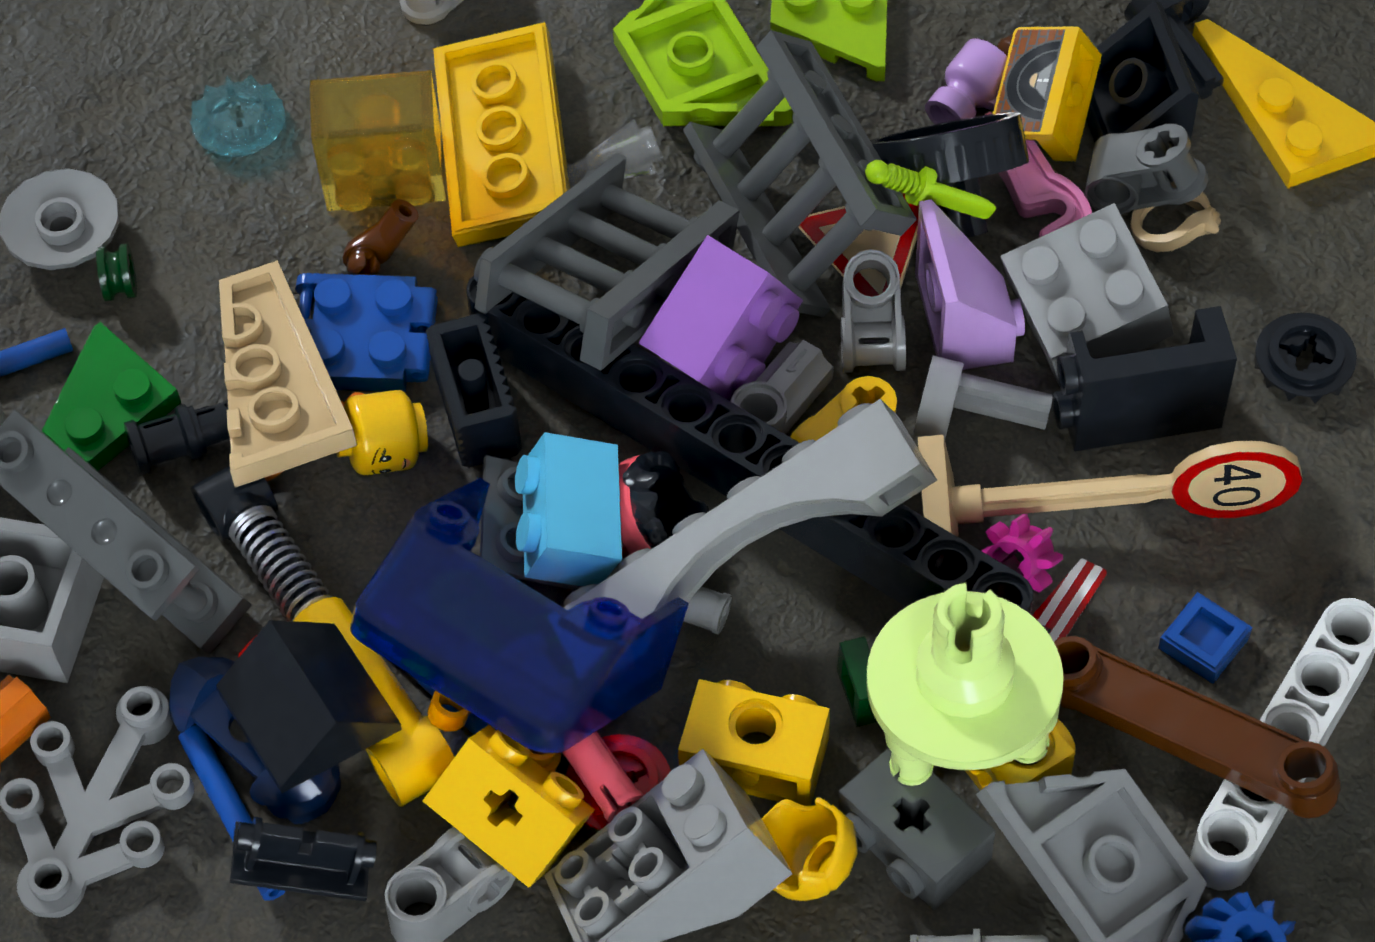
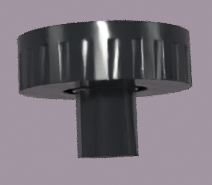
(960, 155)

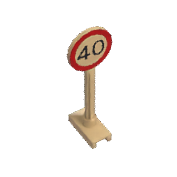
(1214, 482)

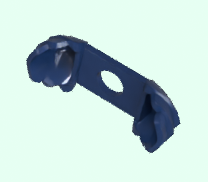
(197, 701)

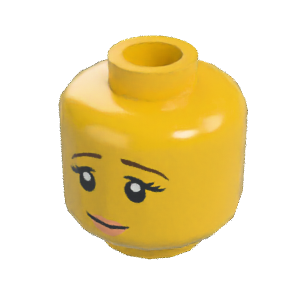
(386, 431)

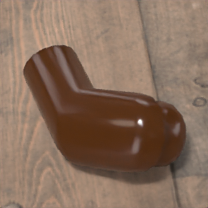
(380, 241)

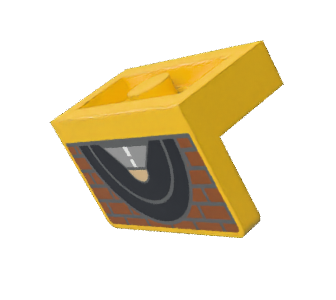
(1051, 85)

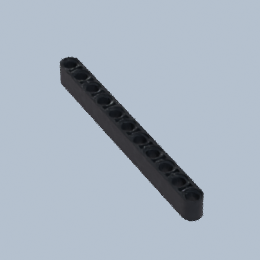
(726, 444)

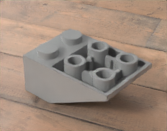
(670, 861)

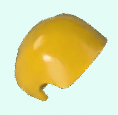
(816, 845)

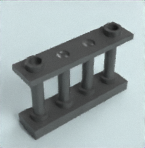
(844, 152)
(631, 297)
(116, 535)

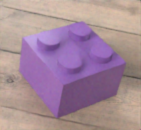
(722, 319)

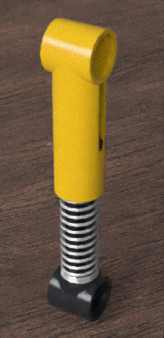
(405, 761)

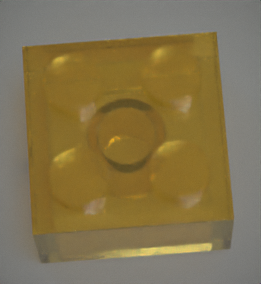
(377, 140)

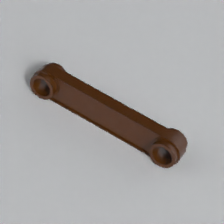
(1198, 729)

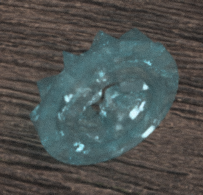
(261, 121)

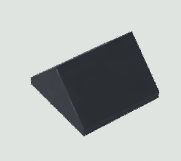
(1142, 79)
(304, 700)

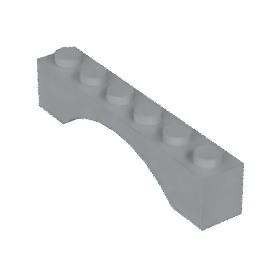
(854, 469)

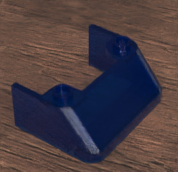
(501, 645)

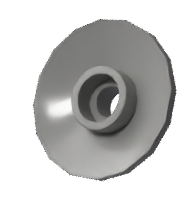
(55, 202)

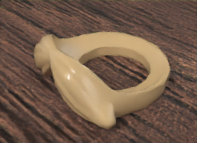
(1196, 225)

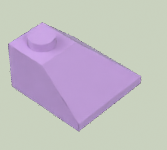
(963, 295)

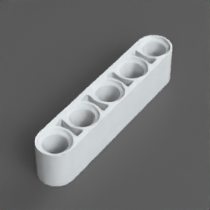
(1296, 711)

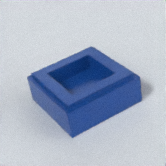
(1205, 637)

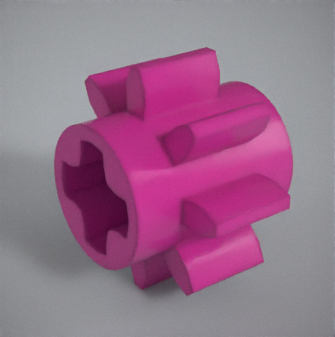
(1031, 543)

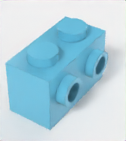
(569, 510)

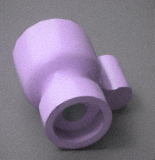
(971, 83)

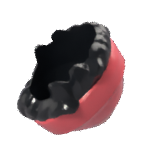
(652, 500)

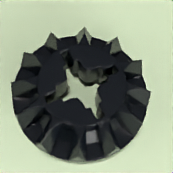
(1286, 339)

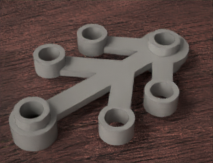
(93, 809)

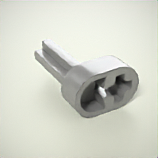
(950, 388)

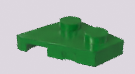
(102, 393)

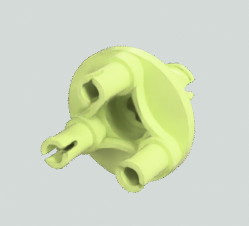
(963, 684)

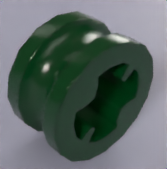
(116, 272)

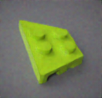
(837, 29)
(694, 62)

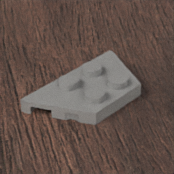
(1099, 855)

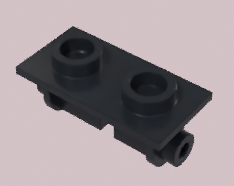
(302, 860)

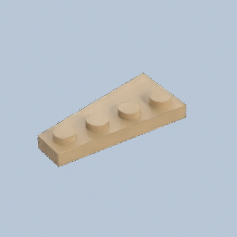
(275, 380)

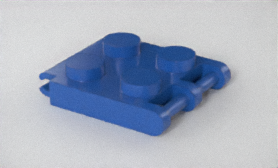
(369, 328)

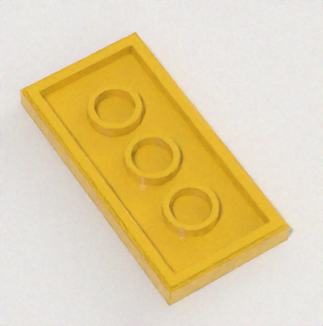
(500, 131)

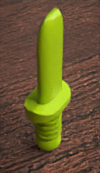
(923, 186)

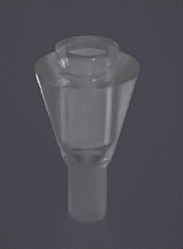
(634, 143)

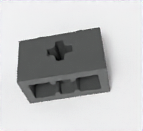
(919, 864)

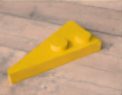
(1292, 119)

